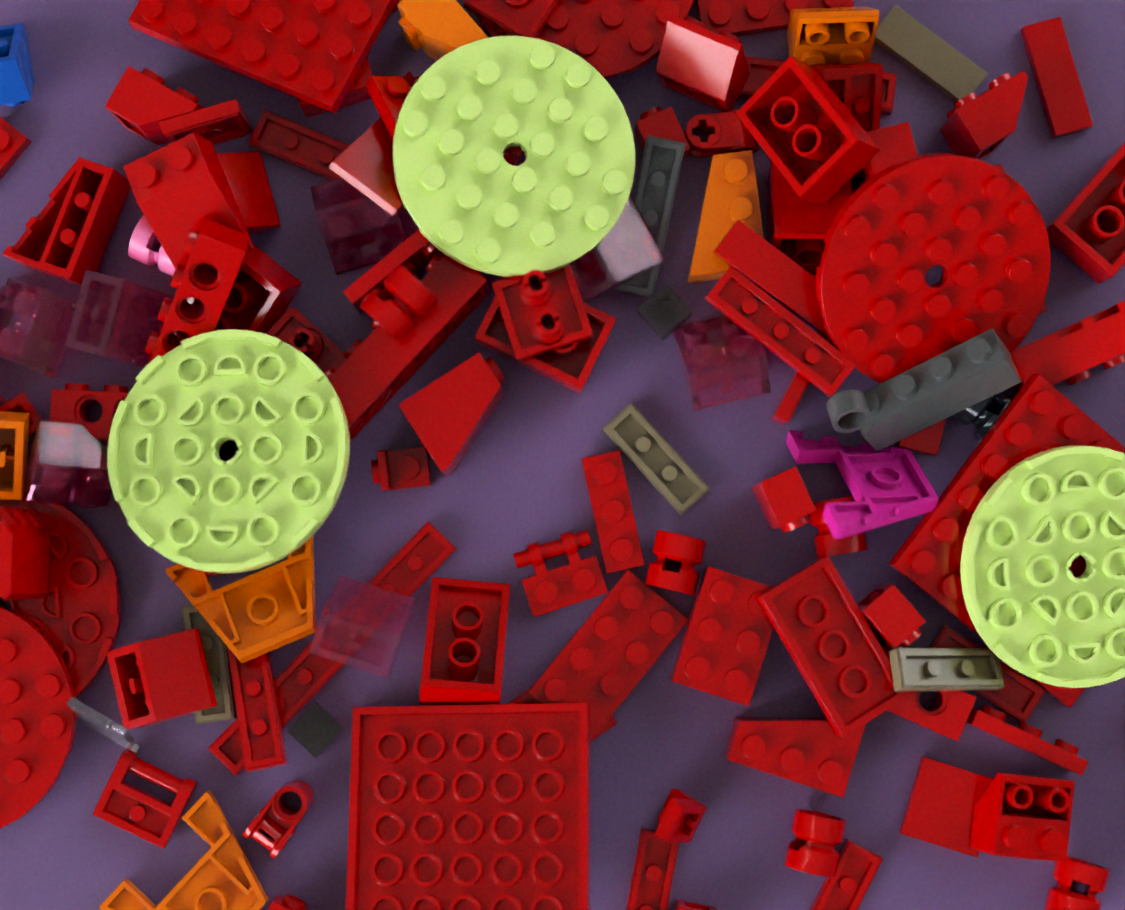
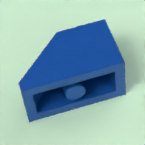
(15, 66)

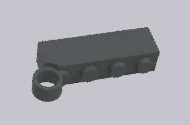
(926, 392)

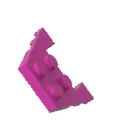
(883, 483)

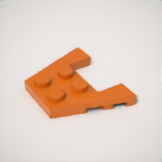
(258, 609)
(216, 882)

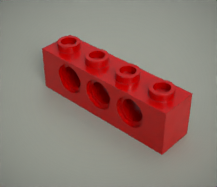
(211, 245)
(73, 405)
(944, 717)

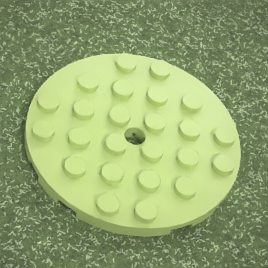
(503, 97)
(276, 485)
(1019, 559)

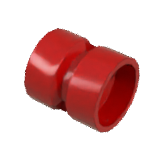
(398, 303)
(824, 540)
(680, 549)
(815, 842)
(1065, 898)

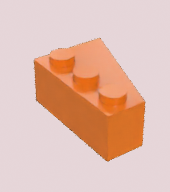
(728, 197)

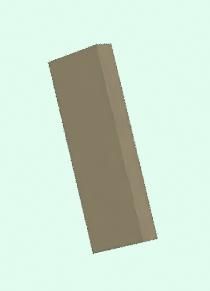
(928, 55)
(656, 459)
(218, 666)
(945, 669)

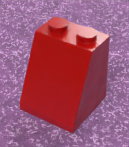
(799, 225)
(455, 409)

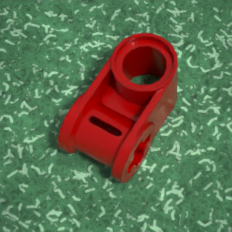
(724, 133)
(276, 821)

